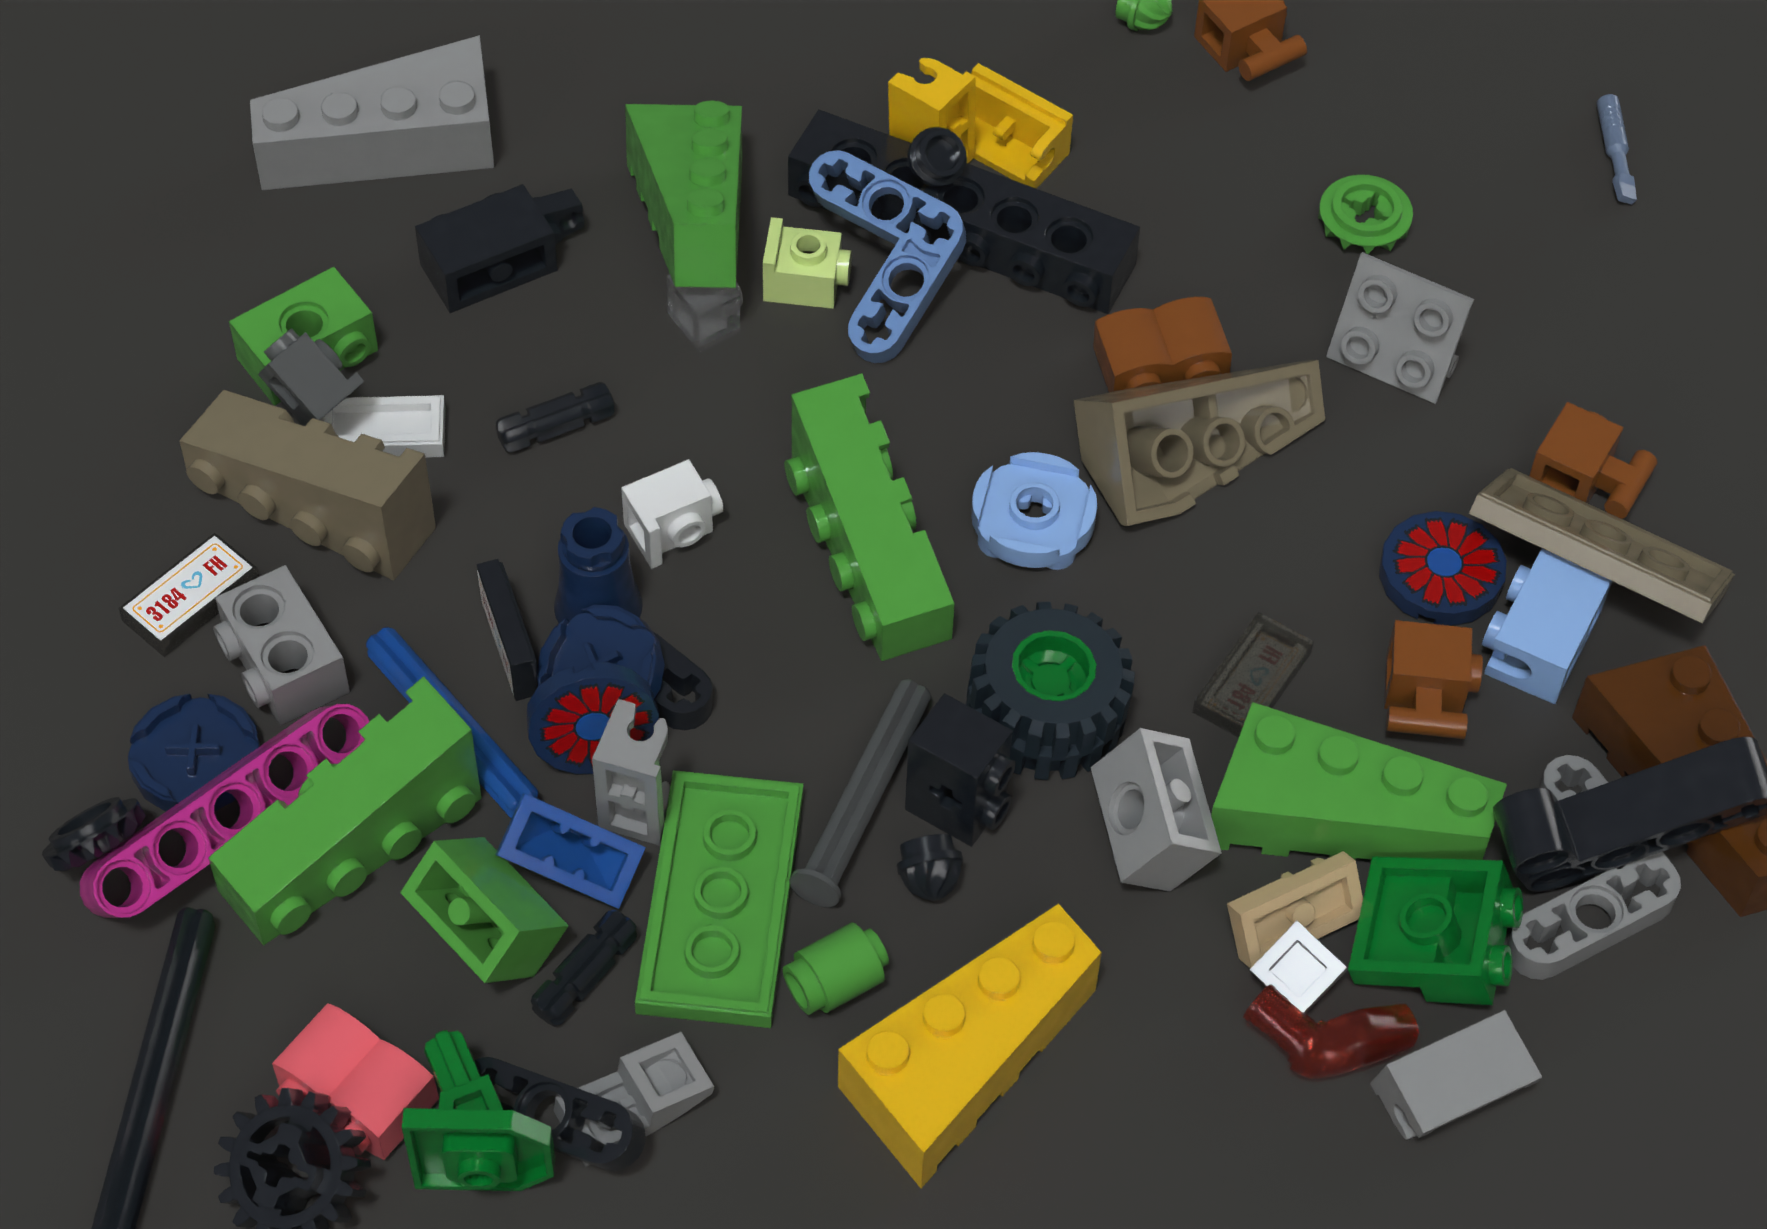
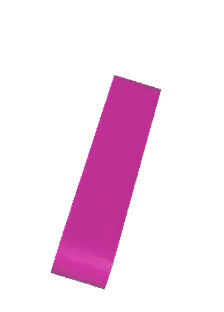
(195, 817)

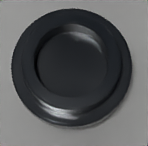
(937, 157)

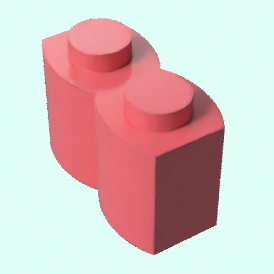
(359, 1073)

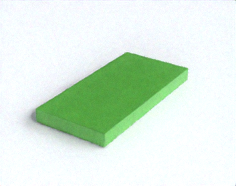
(720, 900)

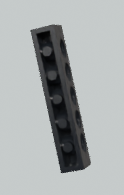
(1006, 223)

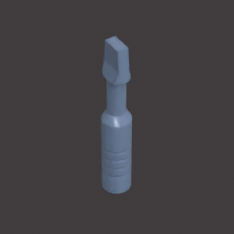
(1616, 146)

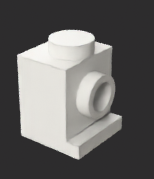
(669, 510)

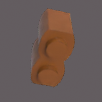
(1161, 344)

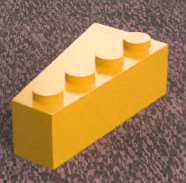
(963, 1042)

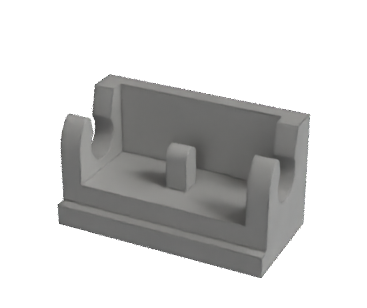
(629, 778)
(1455, 1076)

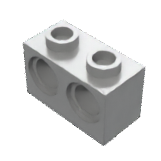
(288, 642)

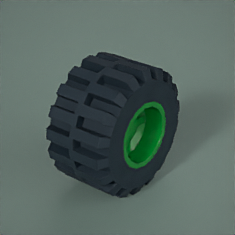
(1054, 685)

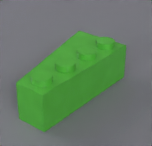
(691, 182)
(1338, 792)
(351, 816)

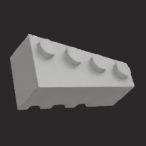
(378, 122)

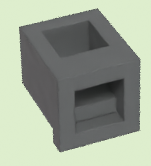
(306, 376)

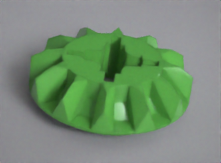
(1356, 195)

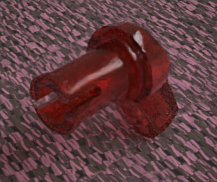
(1333, 1045)

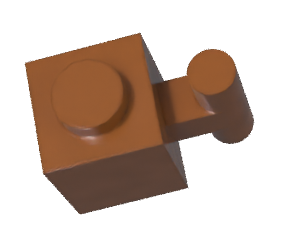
(1247, 35)
(1581, 458)
(1430, 678)

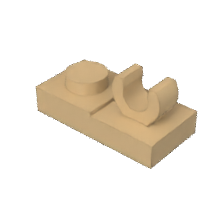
(1317, 897)

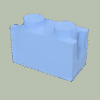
(1545, 626)

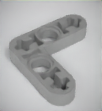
(1604, 890)

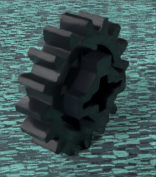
(310, 1140)

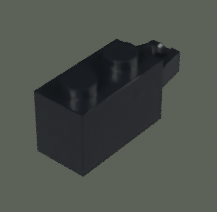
(495, 244)

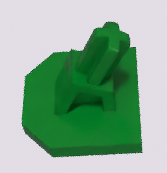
(470, 1136)

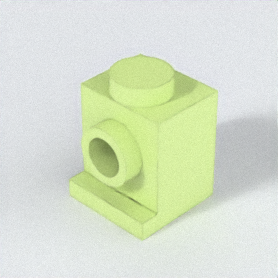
(804, 266)

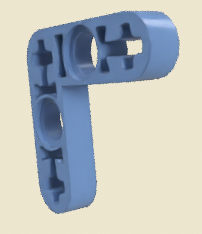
(910, 249)

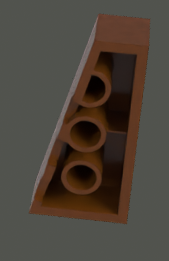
(1665, 712)

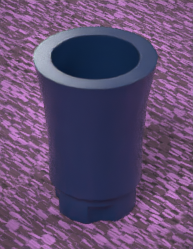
(594, 565)

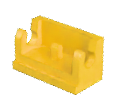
(942, 103)
(1018, 129)

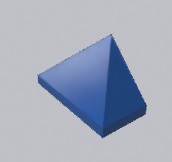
(570, 851)

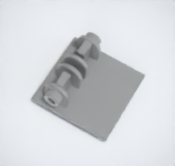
(1400, 328)

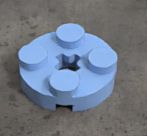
(1027, 540)

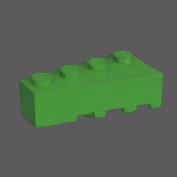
(866, 520)

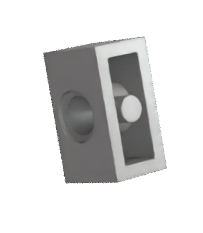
(1155, 810)

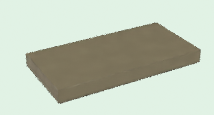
(1603, 544)

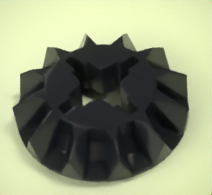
(93, 833)

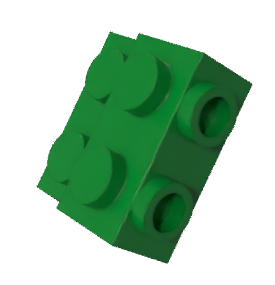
(1437, 927)

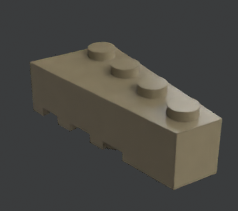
(313, 482)

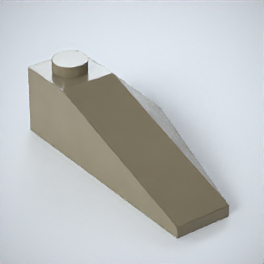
(1178, 439)

